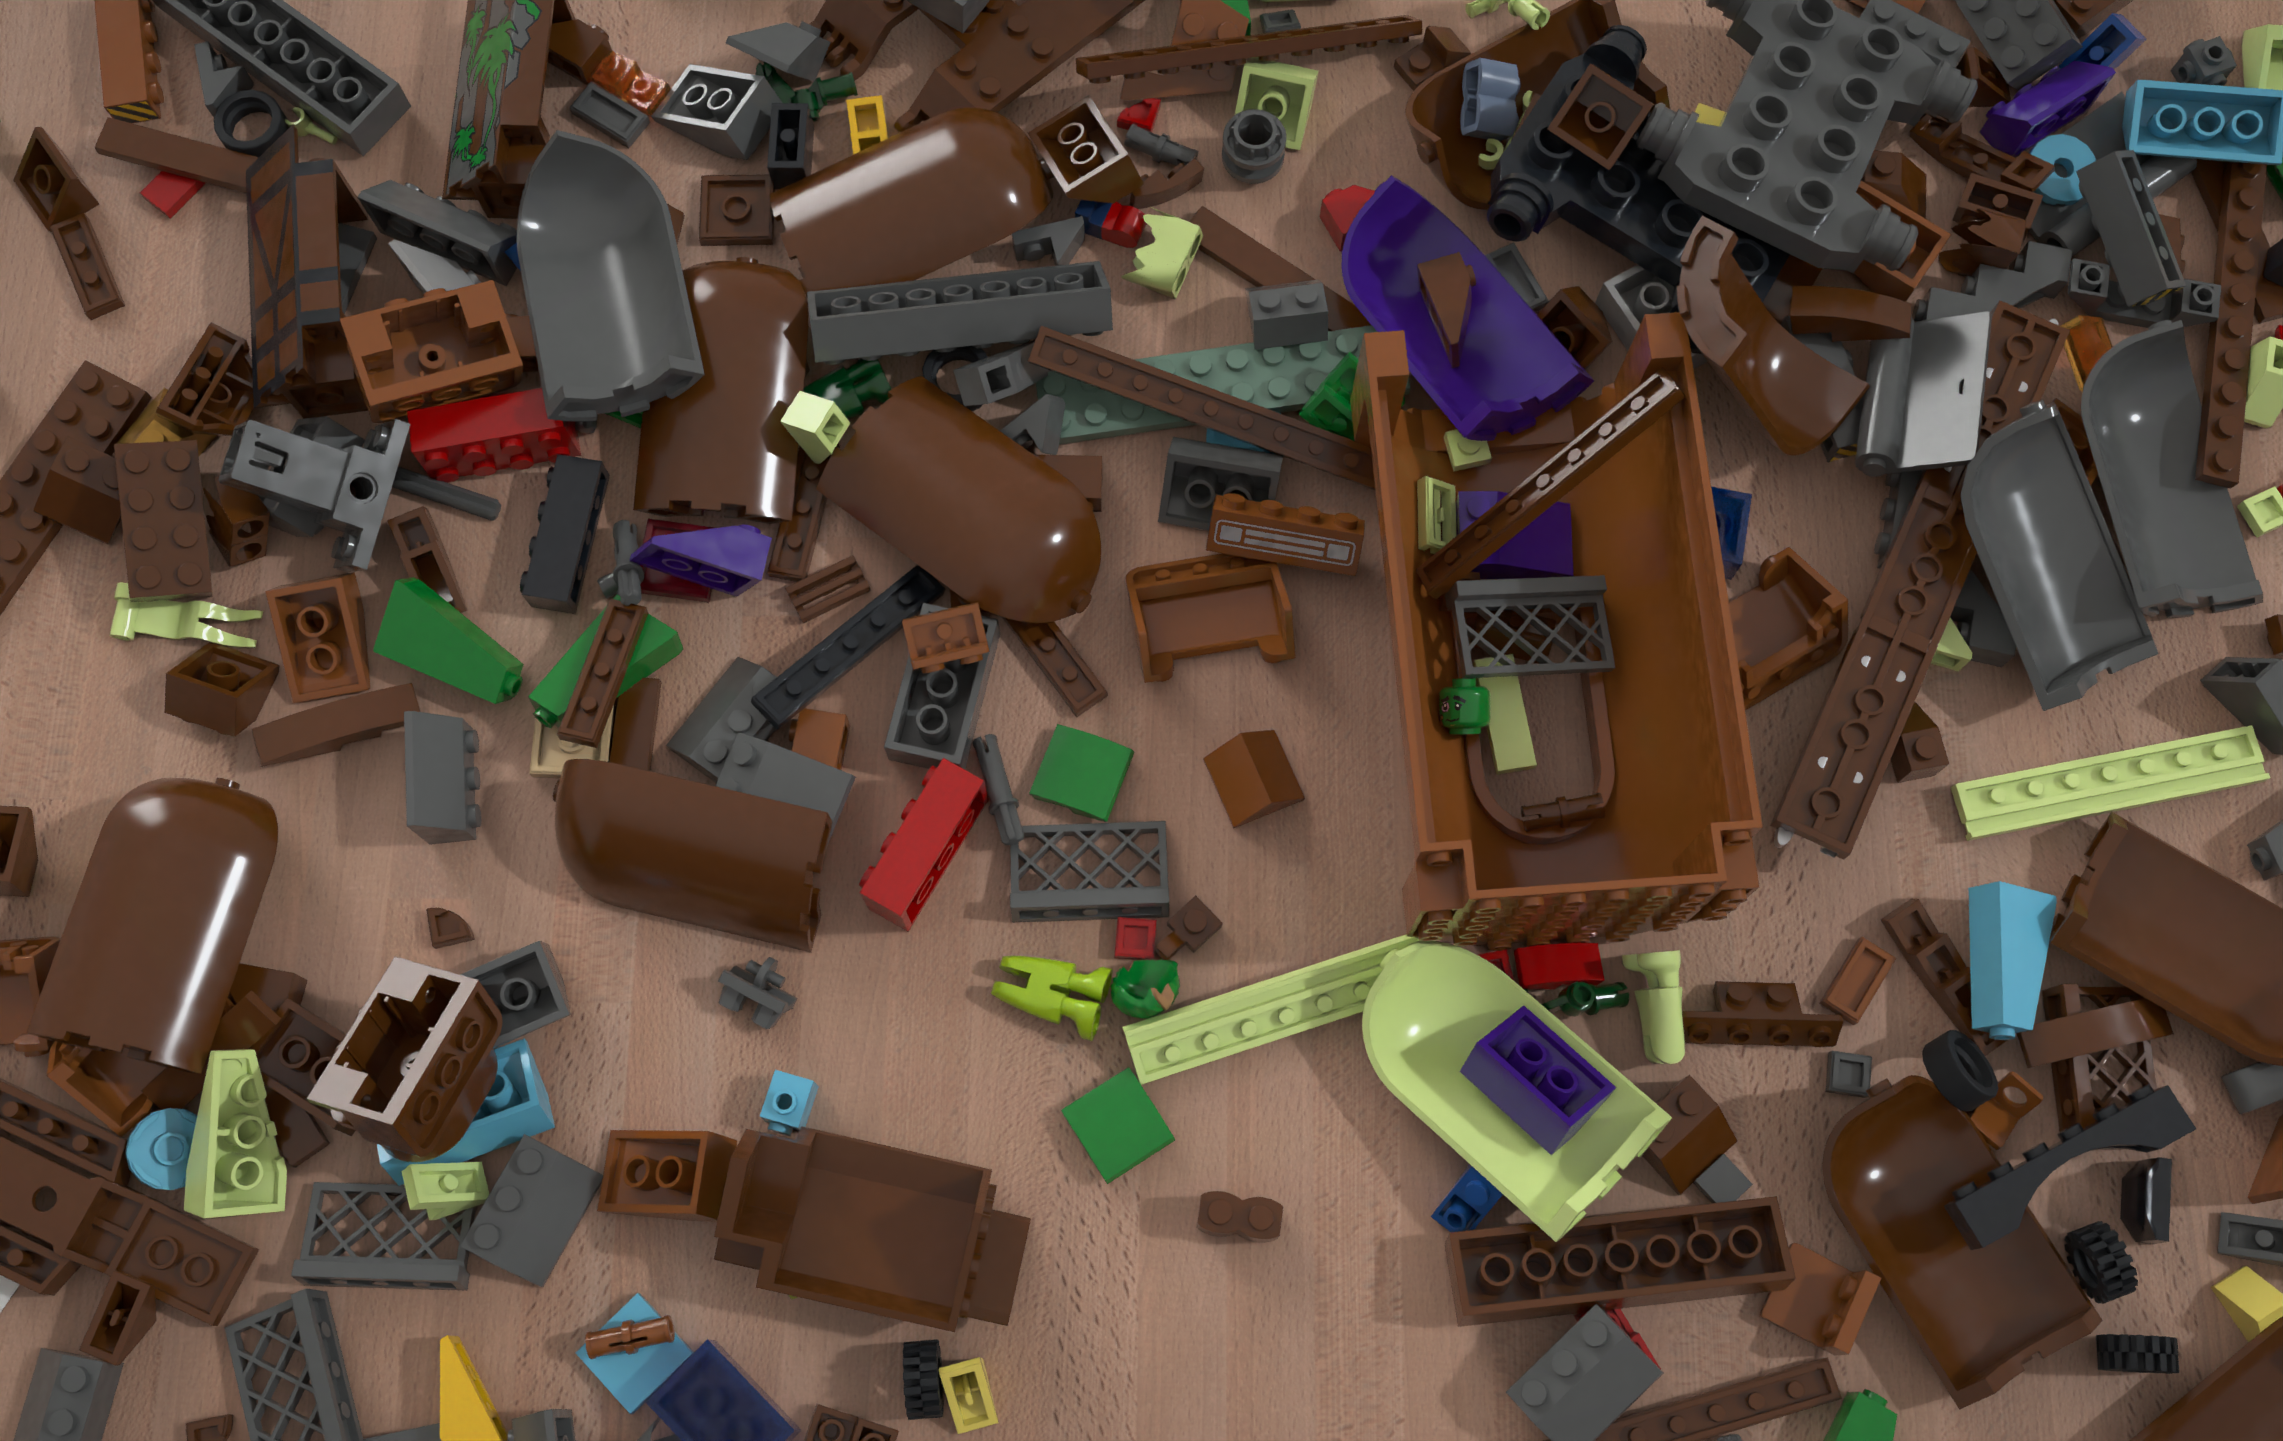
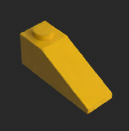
(464, 1402)

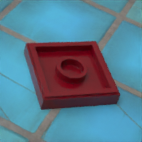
(666, 585)

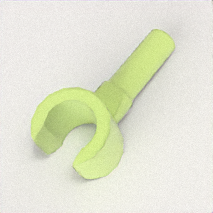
(305, 126)

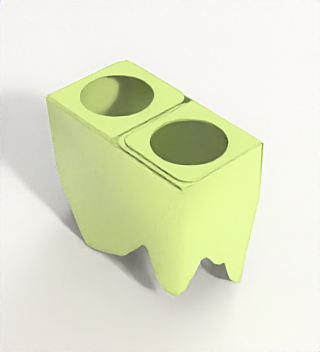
(1167, 260)

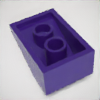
(1535, 552)
(717, 558)

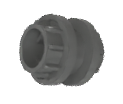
(1253, 146)

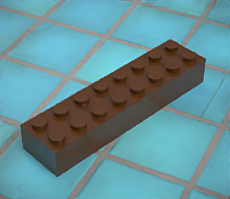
(1619, 1261)

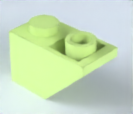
(2265, 383)
(815, 425)

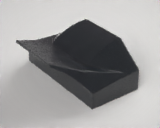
(2147, 1200)

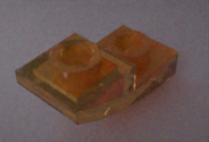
(627, 82)

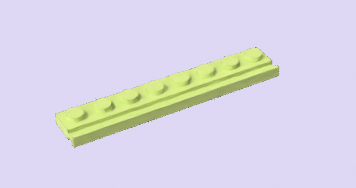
(2109, 783)
(1256, 1013)

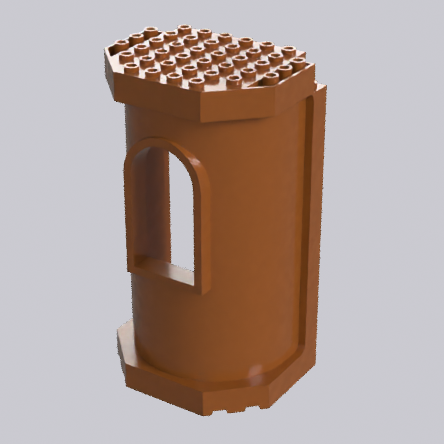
(1659, 726)

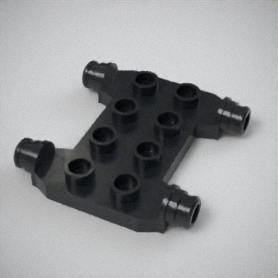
(1622, 206)

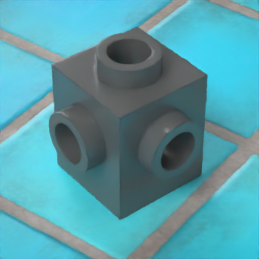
(2204, 63)

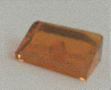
(2085, 345)

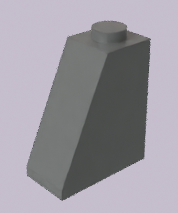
(2252, 694)

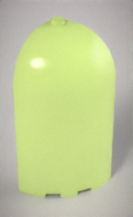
(1418, 1034)

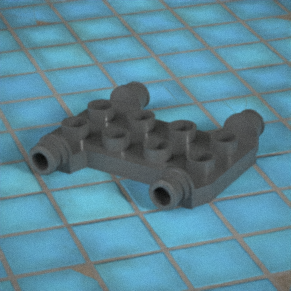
(1806, 131)

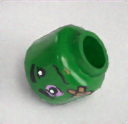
(1464, 706)

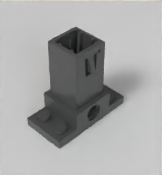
(320, 479)

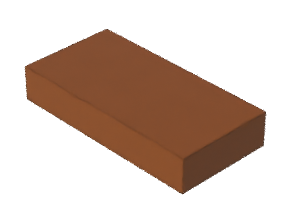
(1857, 980)

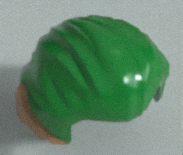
(1145, 987)

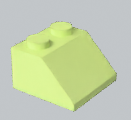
(1280, 90)

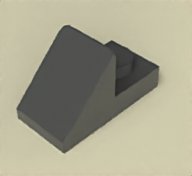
(217, 79)
(1057, 238)
(1039, 422)

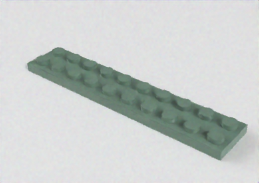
(1268, 377)

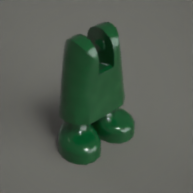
(840, 387)

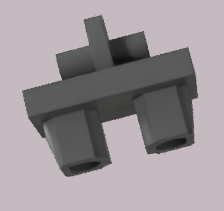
(743, 985)

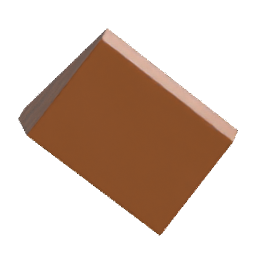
(1253, 776)

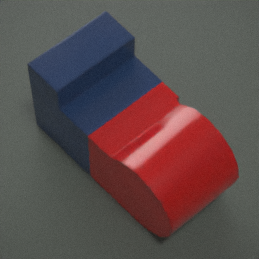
(1112, 222)

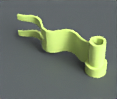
(176, 620)

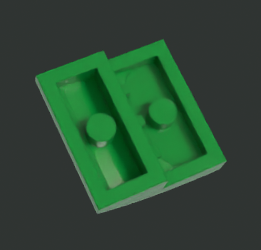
(1330, 403)
(1082, 772)
(1118, 1125)

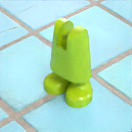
(1049, 991)

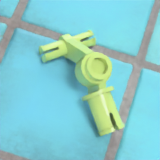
(1528, 10)

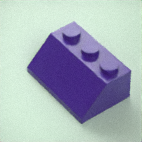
(2045, 107)
(1536, 1079)

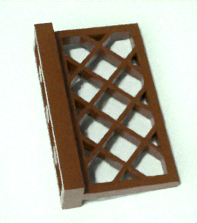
(2073, 1076)

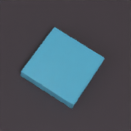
(638, 1375)

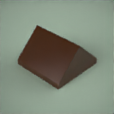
(51, 181)

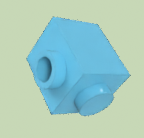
(788, 1102)

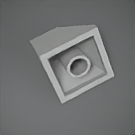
(431, 270)

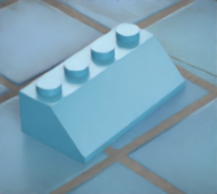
(2204, 122)
(511, 1109)

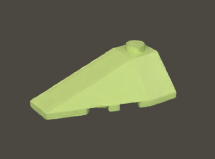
(234, 1147)

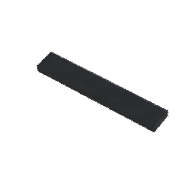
(846, 647)

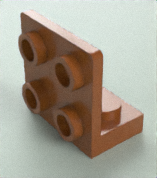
(1823, 1301)

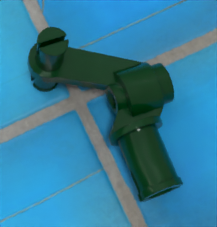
(816, 95)
(1587, 998)

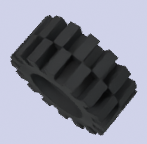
(2100, 1262)
(2137, 1353)
(922, 1379)

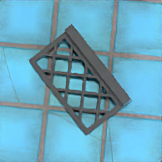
(1535, 594)
(1094, 902)
(377, 1270)
(323, 1368)

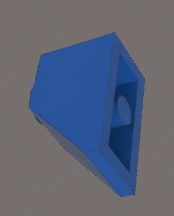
(2108, 43)

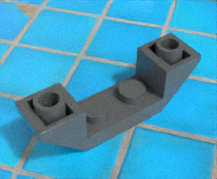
(2100, 297)

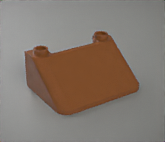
(1208, 609)

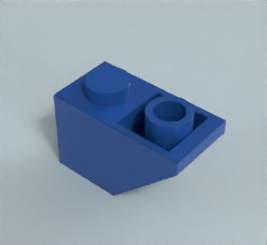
(1466, 1202)

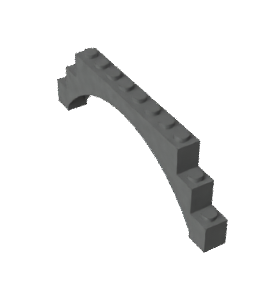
(2034, 274)

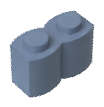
(1489, 99)

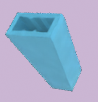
(2007, 956)

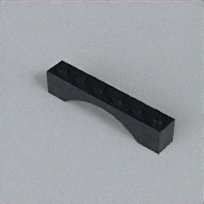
(1998, 1205)

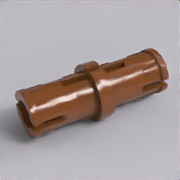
(630, 1337)

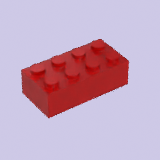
(489, 435)
(923, 844)

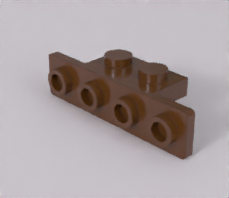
(1760, 1016)

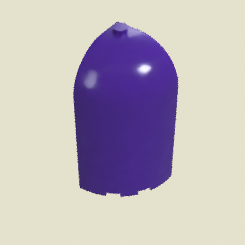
(1509, 357)

